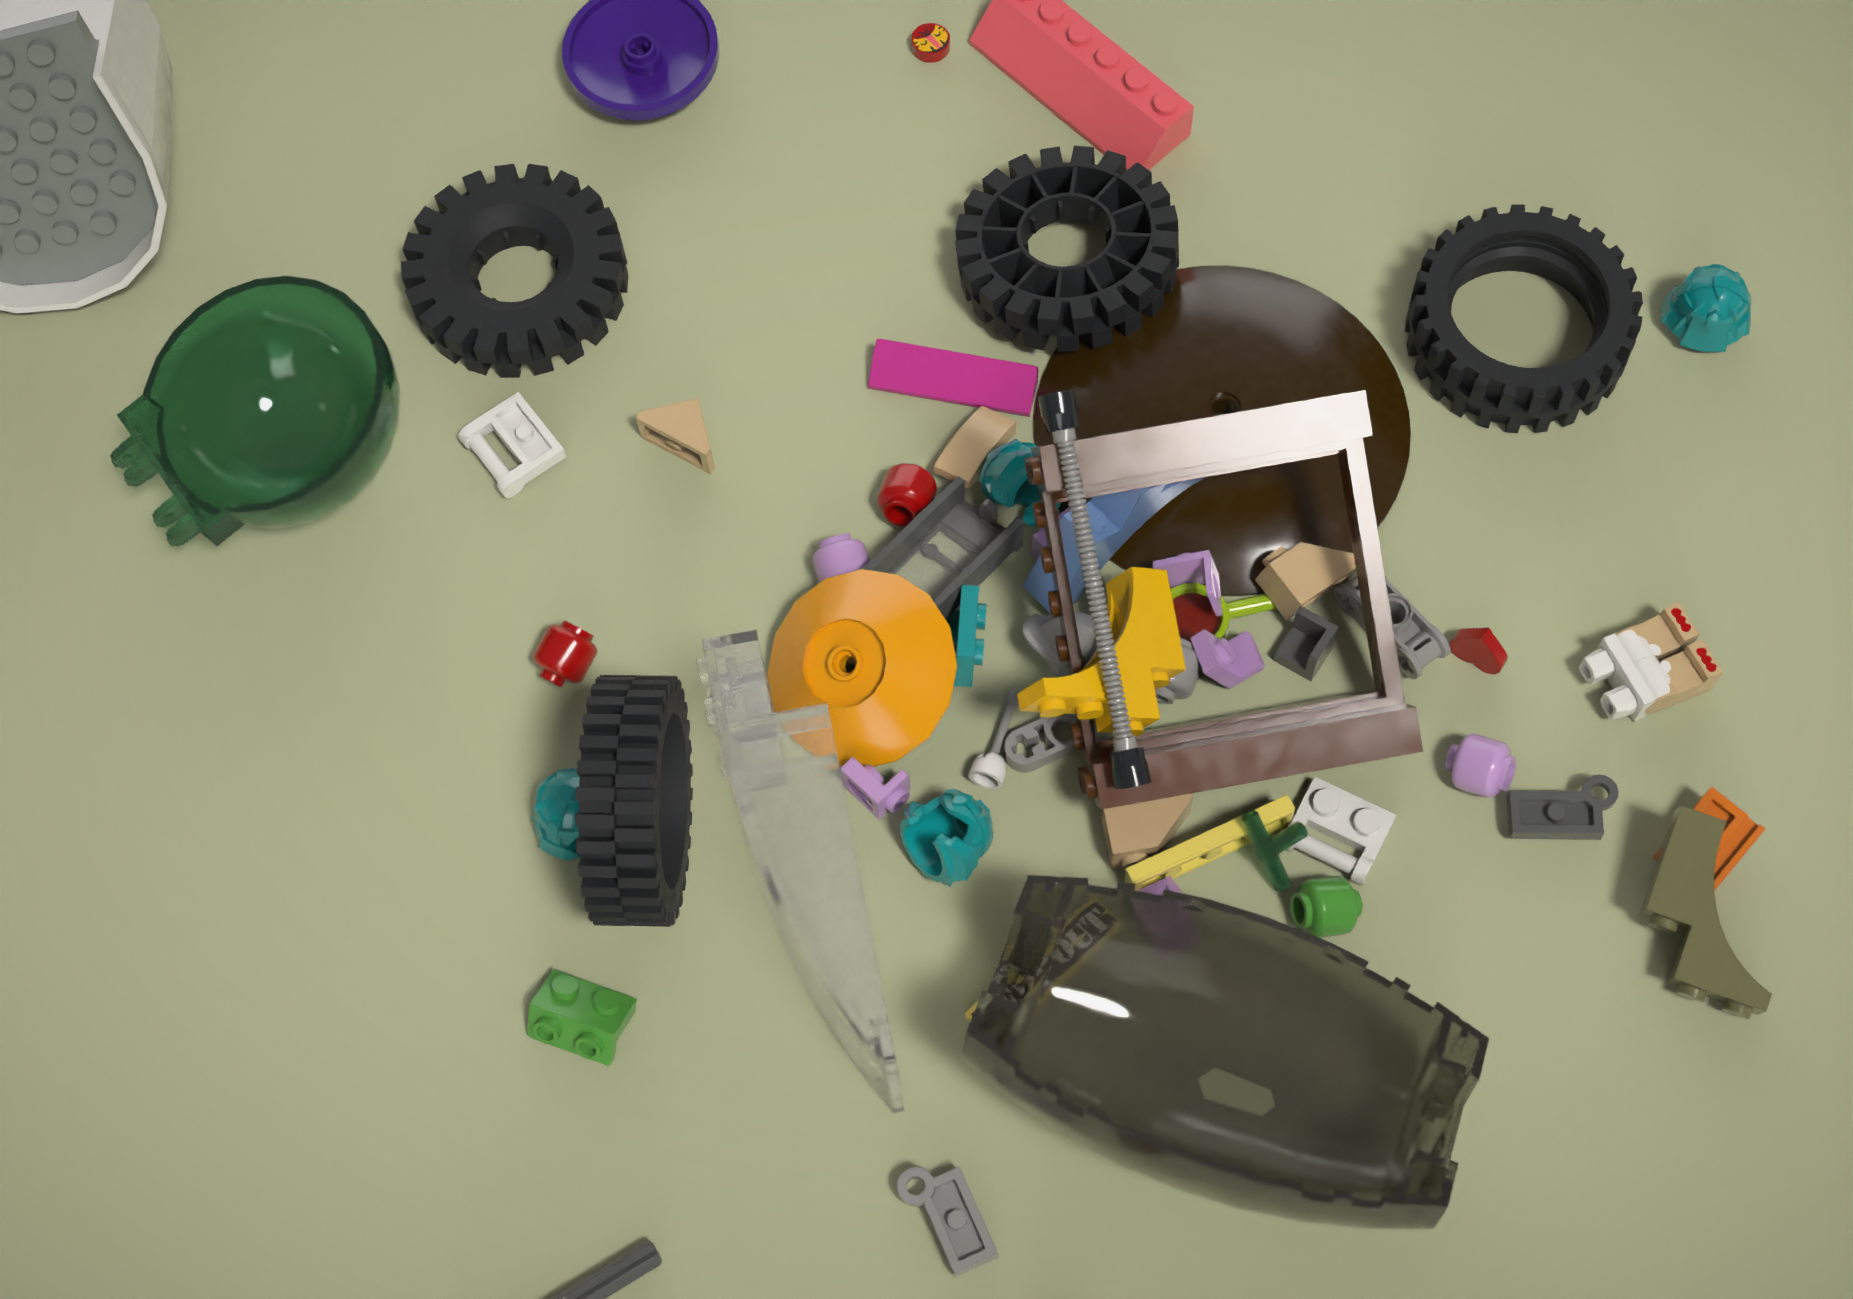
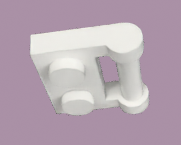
(522, 435)
(1345, 820)

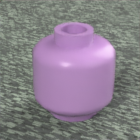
(839, 556)
(1481, 765)

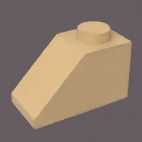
(1303, 575)
(1142, 828)

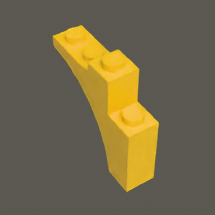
(1146, 651)

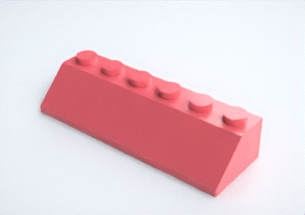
(1084, 78)

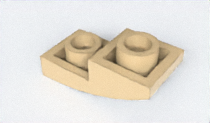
(972, 443)

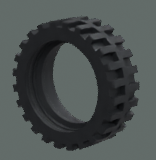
(1536, 246)

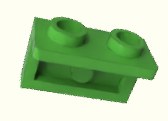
(579, 1016)

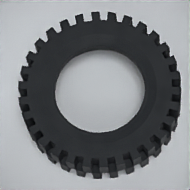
(634, 800)

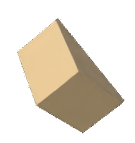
(680, 431)

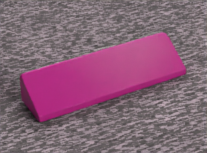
(953, 377)

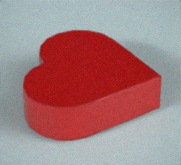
(1480, 648)

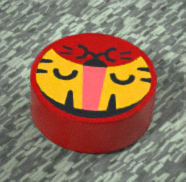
(930, 42)

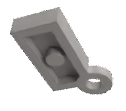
(952, 1217)

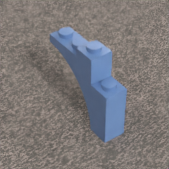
(1112, 522)

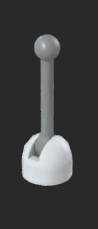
(990, 768)

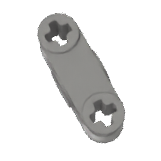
(1415, 637)

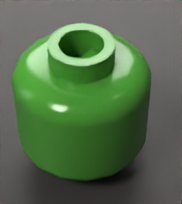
(1326, 906)

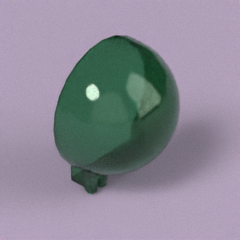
(263, 410)

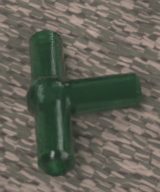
(1268, 849)

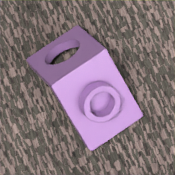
(1194, 568)

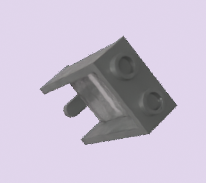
(950, 546)

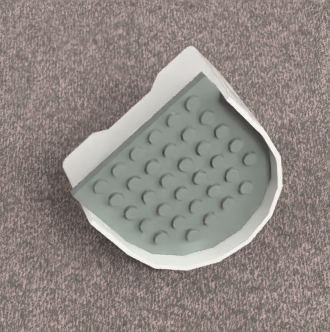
(80, 149)

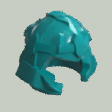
(1708, 309)
(1006, 479)
(555, 814)
(947, 835)

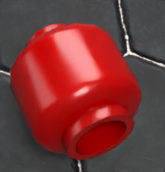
(905, 493)
(565, 653)

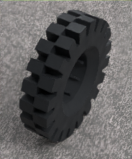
(503, 215)
(1076, 299)

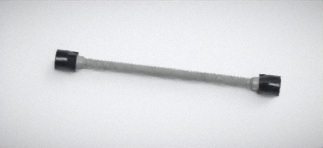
(1128, 760)

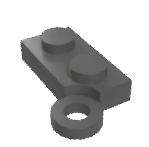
(1560, 813)

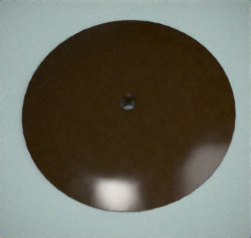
(1226, 347)

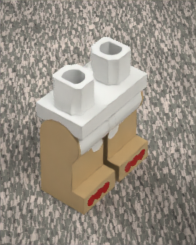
(1652, 665)

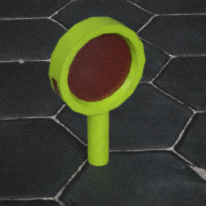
(1196, 613)

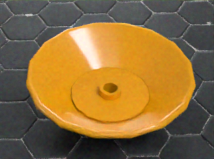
(900, 657)

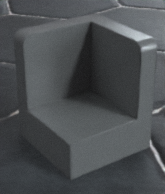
(1306, 644)

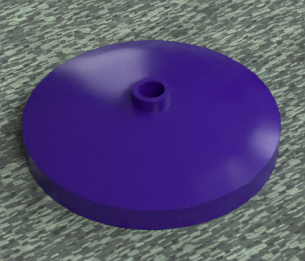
(640, 55)

